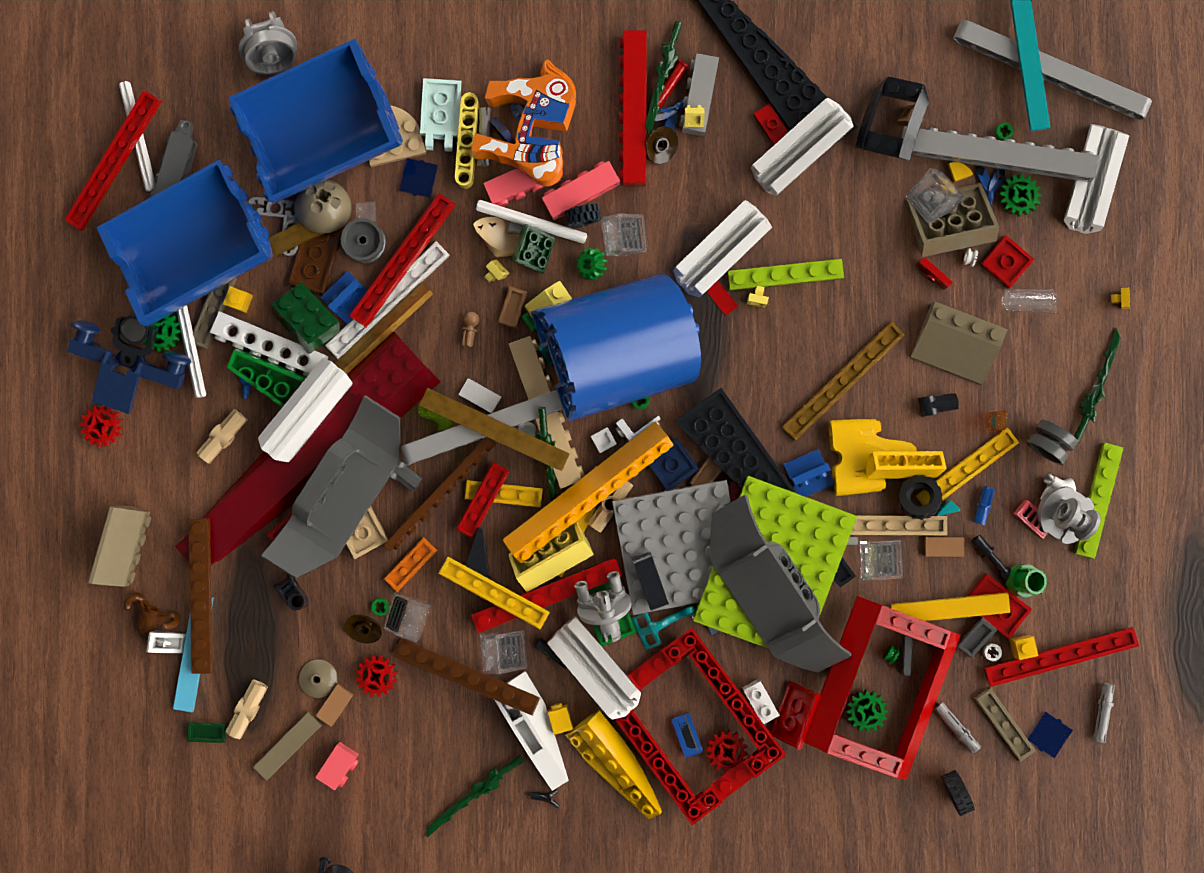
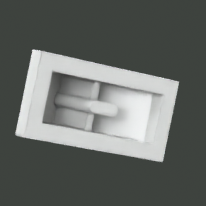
(165, 642)

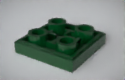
(533, 248)

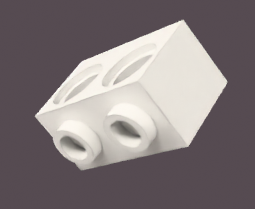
(760, 701)

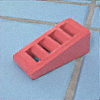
(1025, 520)

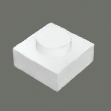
(603, 440)

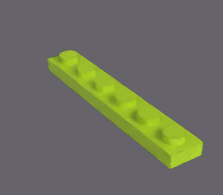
(785, 274)
(1101, 494)

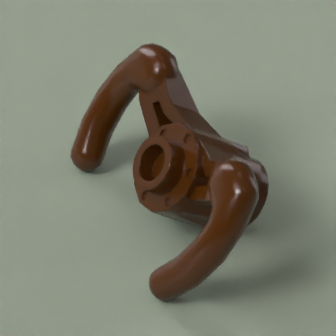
(150, 615)

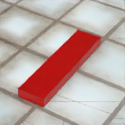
(483, 500)

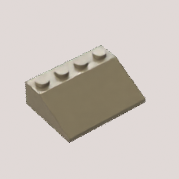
(965, 226)
(958, 342)
(120, 546)

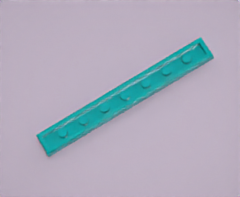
(1030, 65)

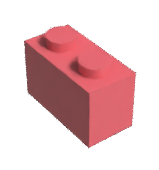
(337, 765)

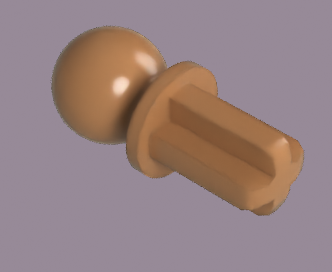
(471, 320)

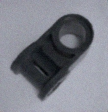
(291, 591)

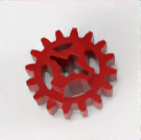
(104, 432)
(372, 669)
(721, 755)

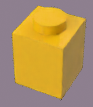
(238, 299)
(1023, 647)
(560, 718)

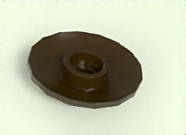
(667, 147)
(363, 629)

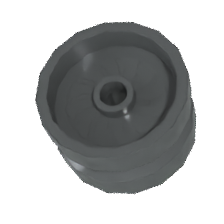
(375, 242)
(1052, 442)

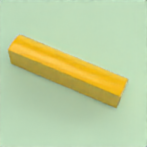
(905, 464)

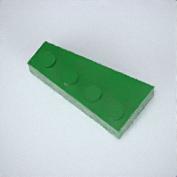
(266, 376)

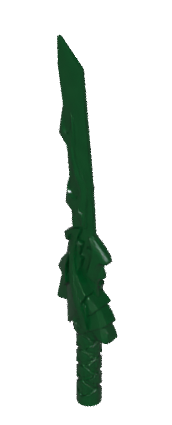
(666, 65)
(1097, 393)
(544, 436)
(477, 790)

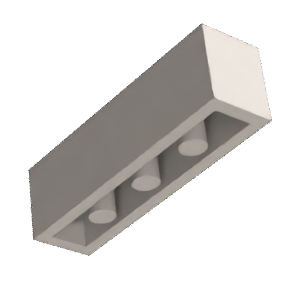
(701, 89)

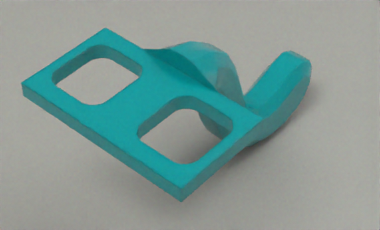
(654, 627)

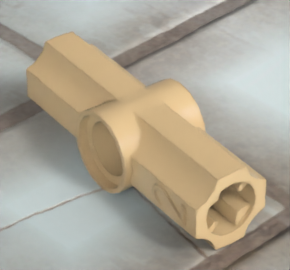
(221, 436)
(603, 515)
(246, 709)

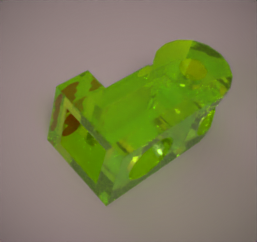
(427, 414)

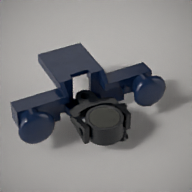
(117, 389)

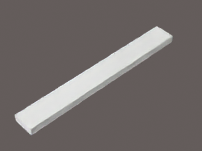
(418, 272)

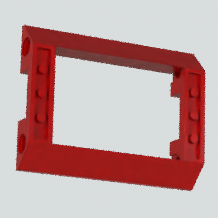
(842, 676)
(768, 750)

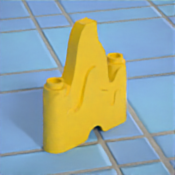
(854, 443)

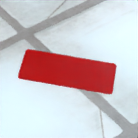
(722, 298)

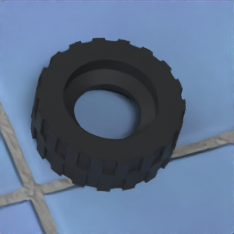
(920, 482)
(958, 793)

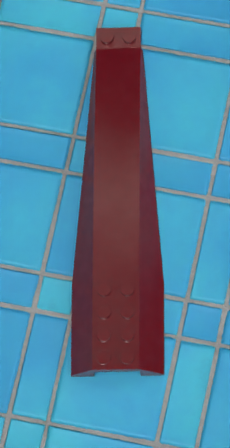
(269, 486)

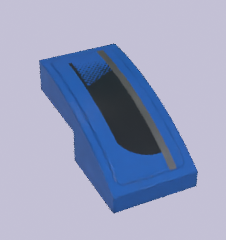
(687, 735)

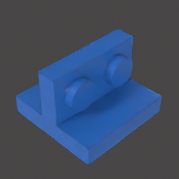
(344, 296)
(808, 473)

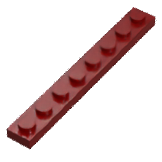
(113, 160)
(402, 260)
(1062, 656)

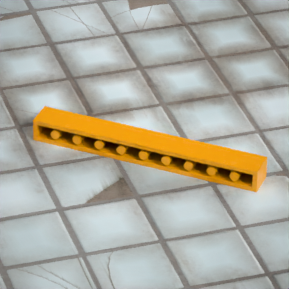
(588, 492)

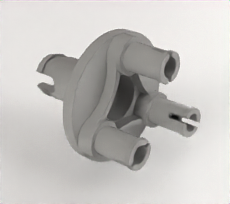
(604, 606)

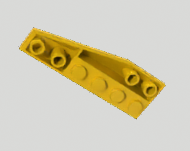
(614, 761)

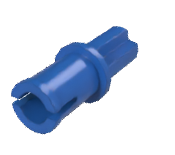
(984, 505)

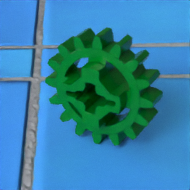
(1014, 189)
(166, 335)
(865, 718)

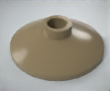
(327, 676)

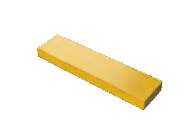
(509, 494)

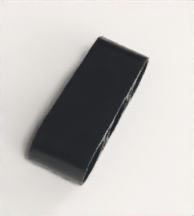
(650, 581)

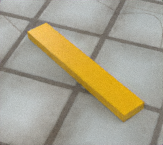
(972, 465)
(494, 593)
(956, 607)

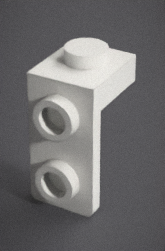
(624, 430)

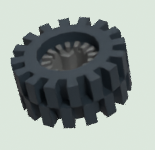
(583, 215)

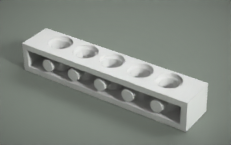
(224, 323)

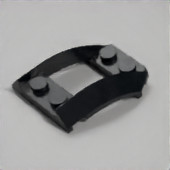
(887, 144)

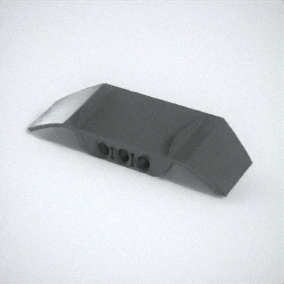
(339, 492)
(770, 590)

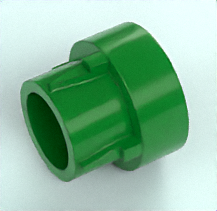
(1026, 580)

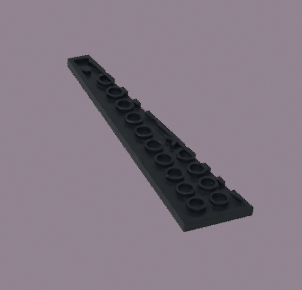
(768, 65)
(735, 448)

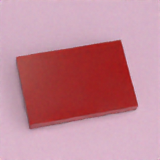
(1006, 622)
(795, 715)

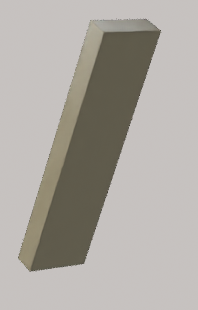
(209, 312)
(1004, 724)
(287, 746)

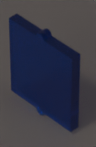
(418, 177)
(1050, 734)

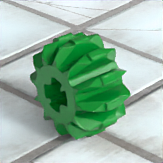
(591, 264)

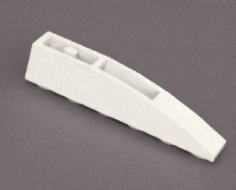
(536, 734)

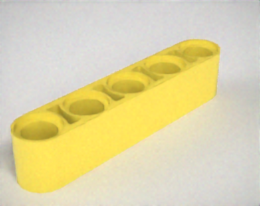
(463, 132)

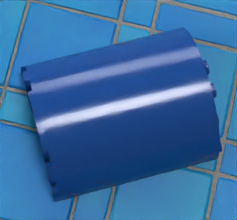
(315, 121)
(186, 242)
(620, 344)

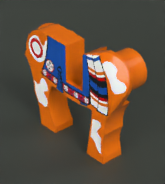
(548, 105)

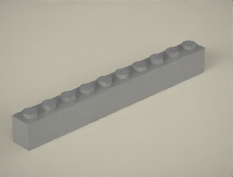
(1005, 154)

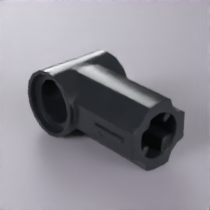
(934, 404)

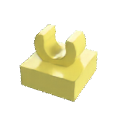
(694, 117)
(496, 271)
(758, 299)

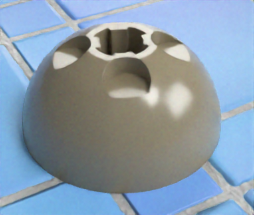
(322, 214)

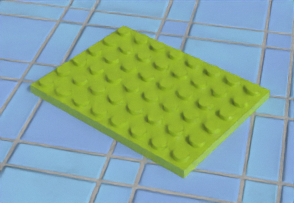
(809, 533)

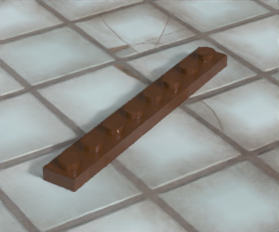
(435, 499)
(200, 596)
(466, 677)

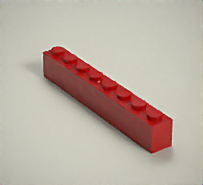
(634, 108)
(548, 593)

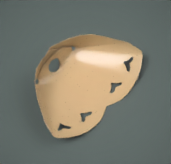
(497, 238)

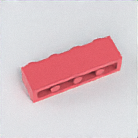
(511, 186)
(581, 190)

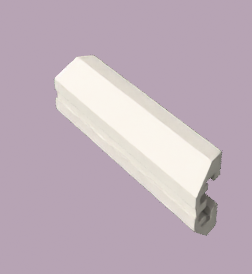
(801, 146)
(1092, 199)
(721, 249)
(304, 411)
(594, 669)

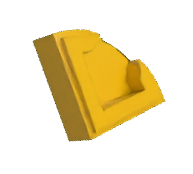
(959, 171)

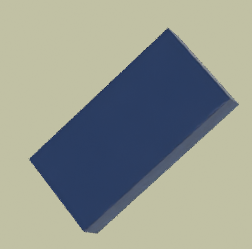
(502, 131)

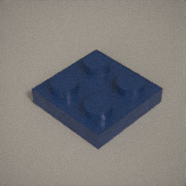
(673, 466)

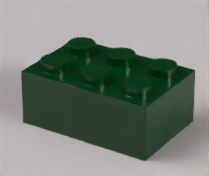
(305, 317)

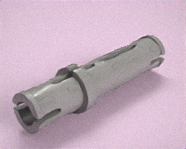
(484, 129)
(1103, 716)
(959, 730)

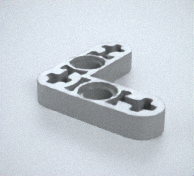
(289, 218)

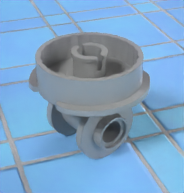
(268, 46)
(1068, 515)

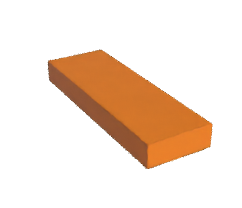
(410, 564)

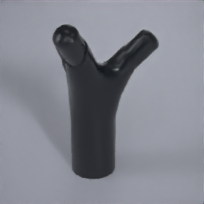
(546, 797)

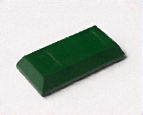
(206, 732)

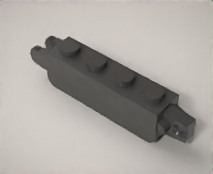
(177, 157)

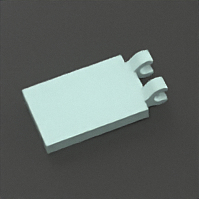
(440, 111)

